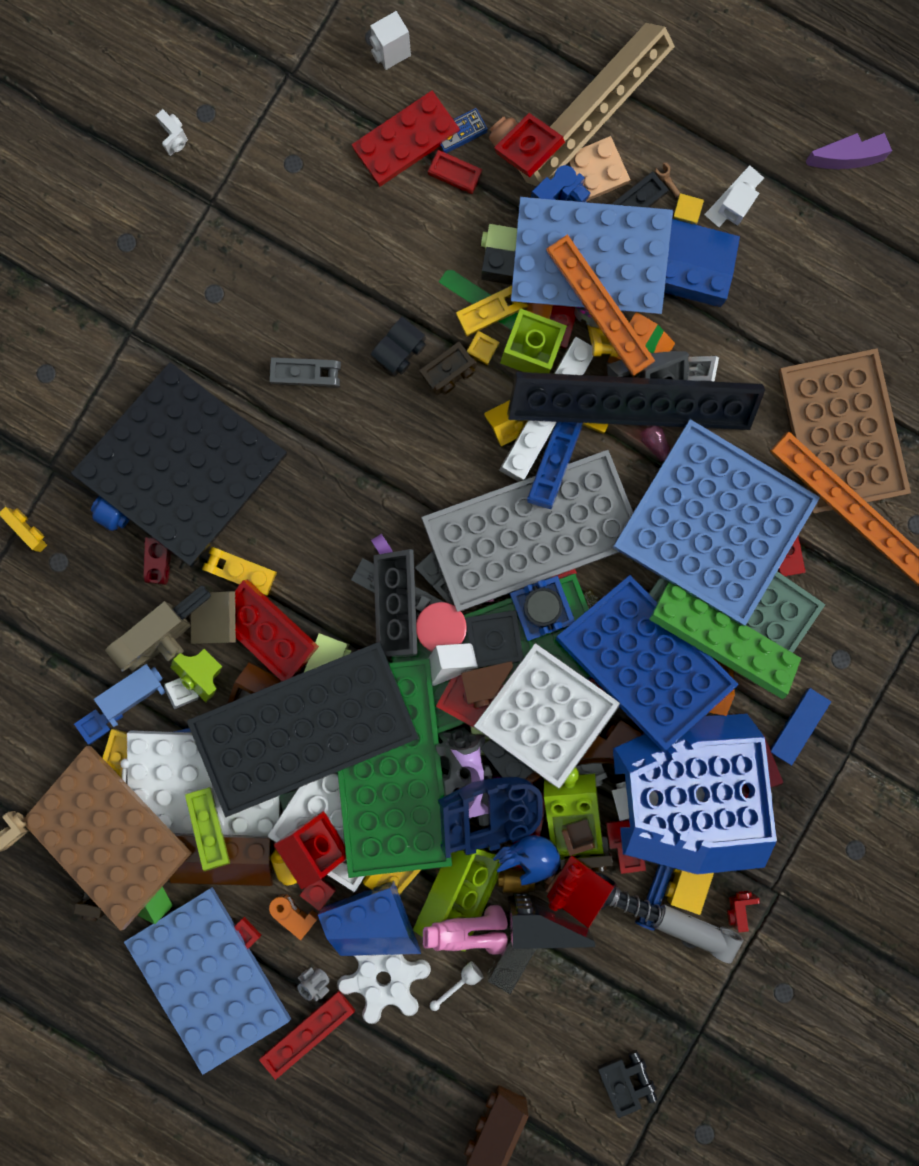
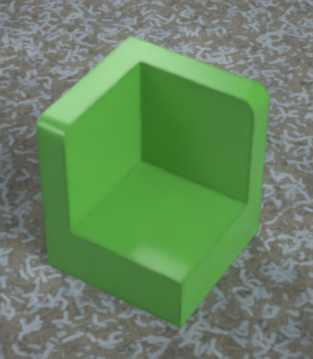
(156, 907)

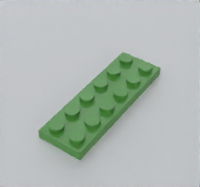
(726, 640)

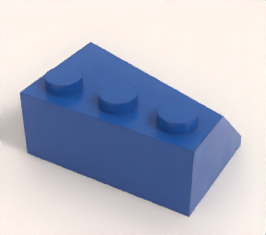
(369, 924)

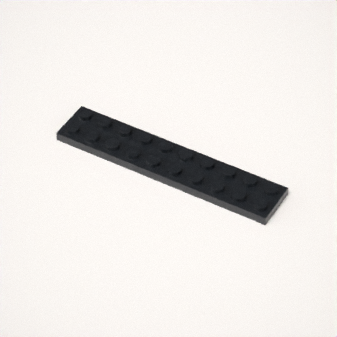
(633, 401)

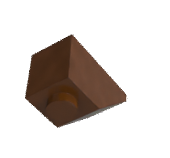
(485, 683)

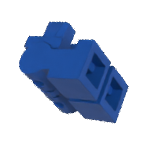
(562, 186)

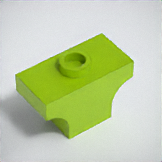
(197, 673)

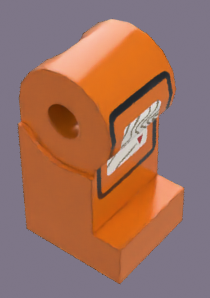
(292, 917)

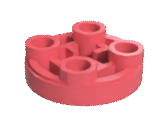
(440, 625)

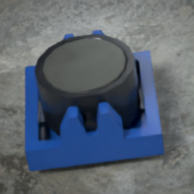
(542, 608)

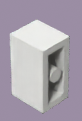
(390, 40)

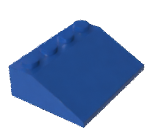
(700, 263)

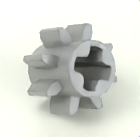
(313, 984)

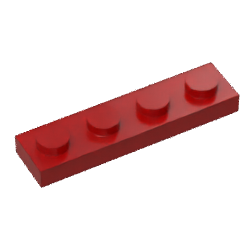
(307, 1034)

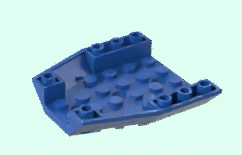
(693, 835)

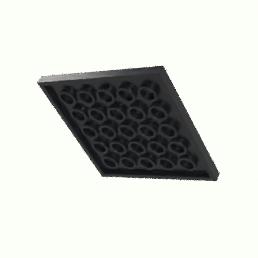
(179, 464)

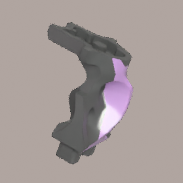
(464, 751)

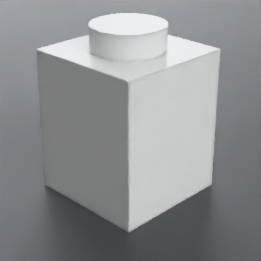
(738, 202)

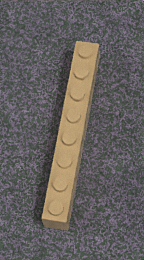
(605, 95)

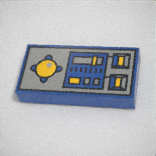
(470, 126)

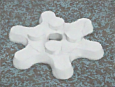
(379, 995)

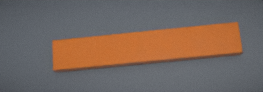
(600, 305)

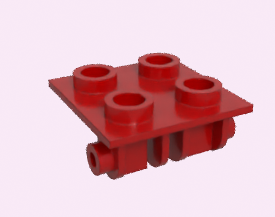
(579, 892)

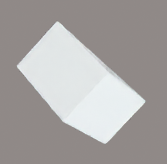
(702, 368)
(451, 661)

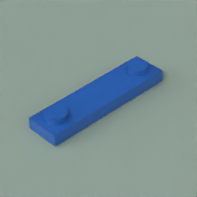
(554, 464)

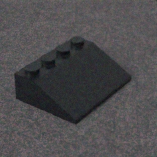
(537, 926)

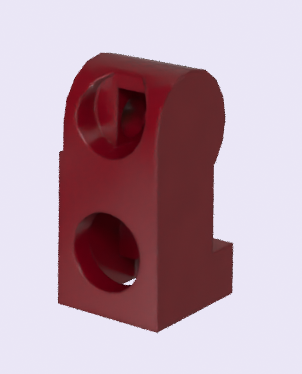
(156, 562)

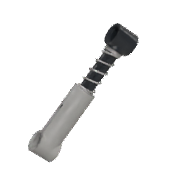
(720, 942)

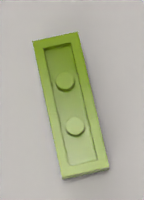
(207, 829)

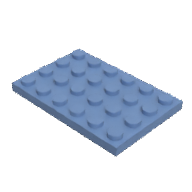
(619, 242)
(207, 980)

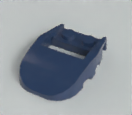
(513, 812)

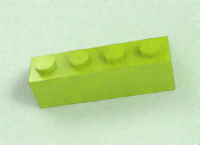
(460, 889)

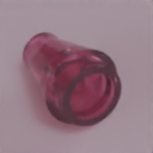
(656, 442)

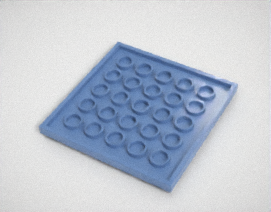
(716, 522)

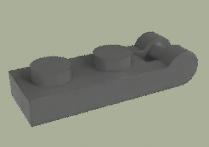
(304, 372)

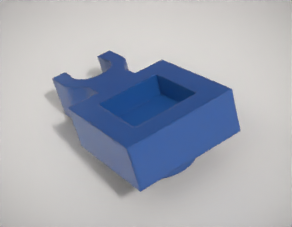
(93, 726)

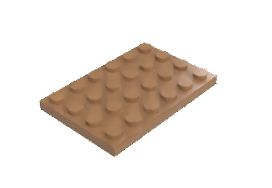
(847, 421)
(106, 837)

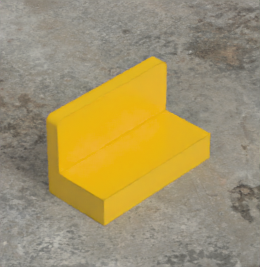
(503, 428)

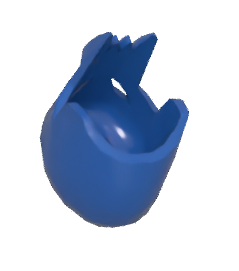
(534, 854)

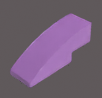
(851, 153)

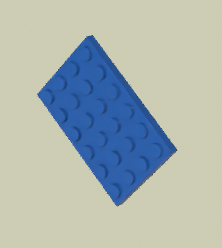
(644, 667)

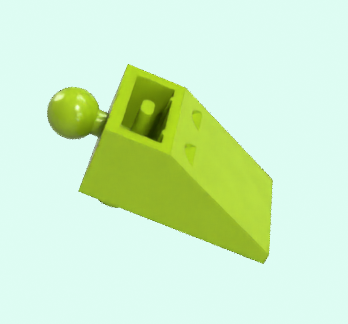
(570, 803)

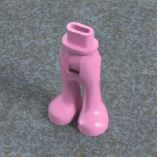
(453, 933)

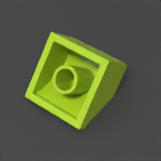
(533, 343)

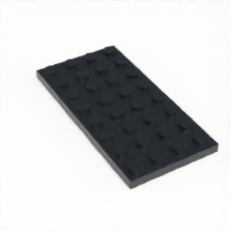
(302, 729)

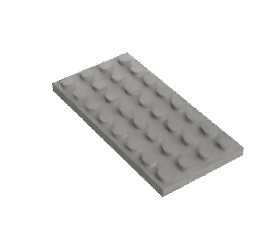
(506, 543)

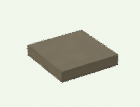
(214, 620)

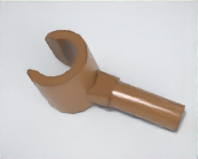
(665, 177)

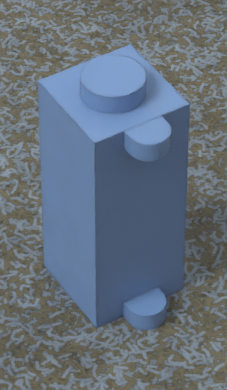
(129, 692)

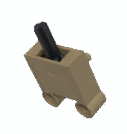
(156, 633)

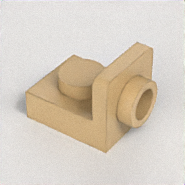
(12, 834)

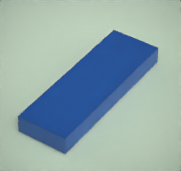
(799, 726)

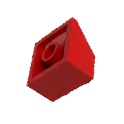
(312, 850)

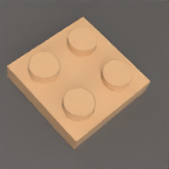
(600, 167)

